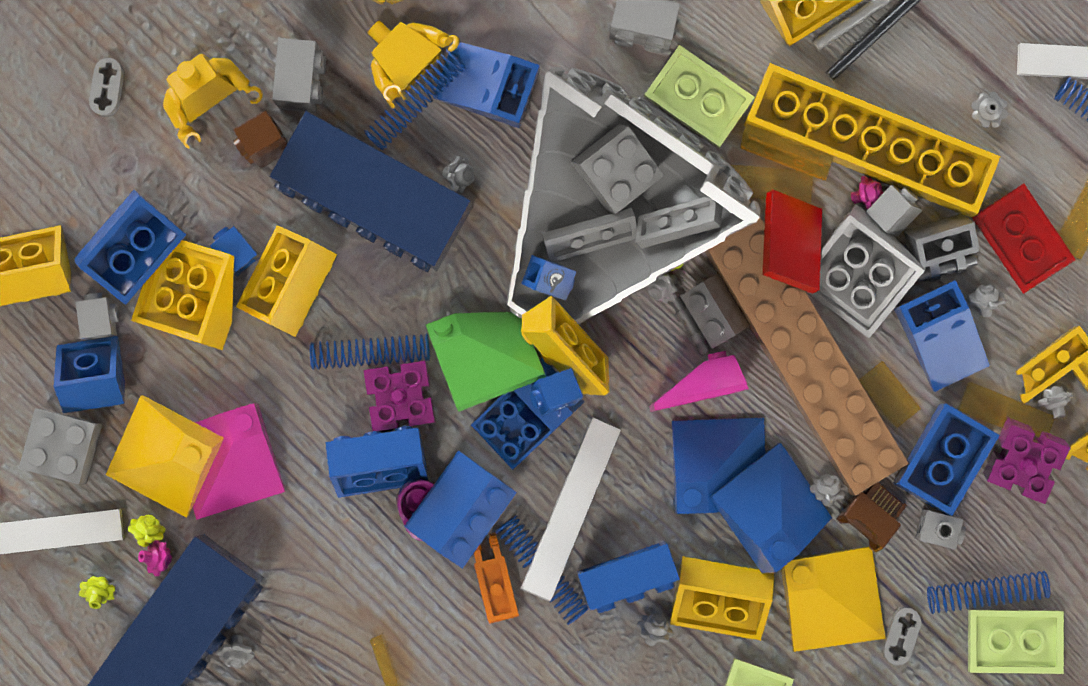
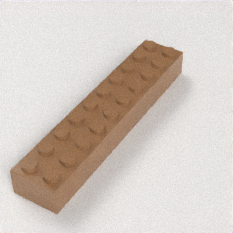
(808, 363)

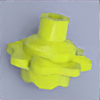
(146, 530)
(97, 591)

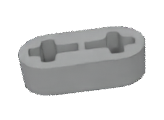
(99, 86)
(894, 632)

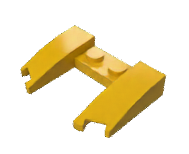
(1052, 363)

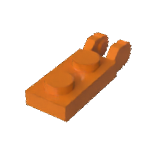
(495, 584)

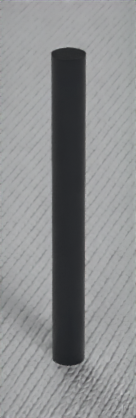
(870, 38)

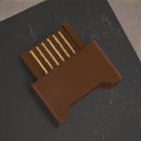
(874, 515)

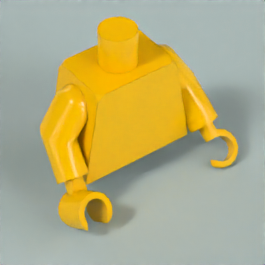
(405, 55)
(200, 86)

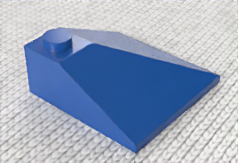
(710, 456)
(771, 509)

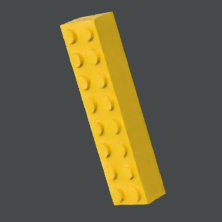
(874, 140)

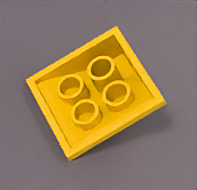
(190, 295)
(164, 456)
(832, 599)

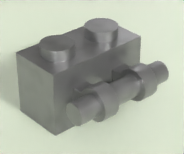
(943, 241)
(709, 314)

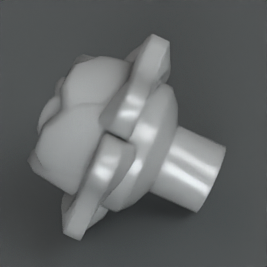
(989, 109)
(459, 174)
(664, 288)
(986, 299)
(1055, 400)
(828, 489)
(655, 629)
(235, 653)

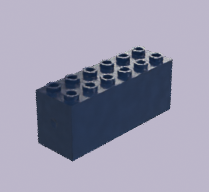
(370, 192)
(183, 619)

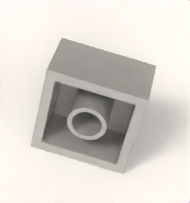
(644, 23)
(298, 74)
(617, 168)
(60, 446)

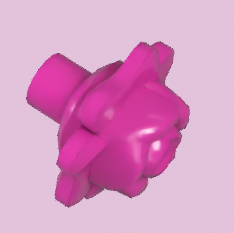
(868, 192)
(156, 557)

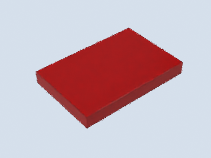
(1023, 238)
(792, 241)

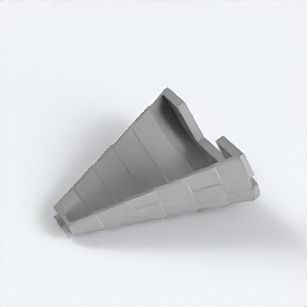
(572, 117)

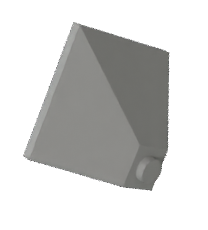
(864, 272)

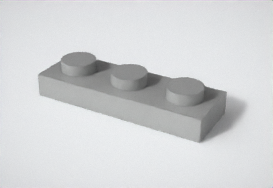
(678, 221)
(590, 235)

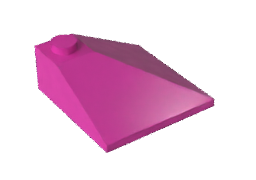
(710, 379)
(243, 466)

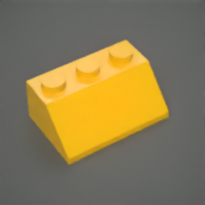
(801, 17)
(33, 265)
(286, 280)
(566, 346)
(722, 598)

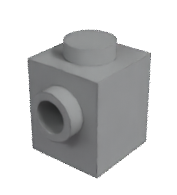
(895, 210)
(96, 317)
(940, 529)

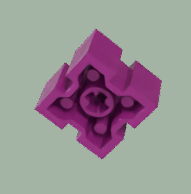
(399, 396)
(1026, 460)

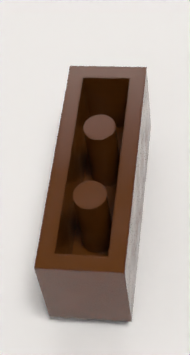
(260, 140)

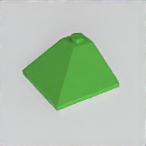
(483, 355)

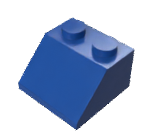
(89, 374)

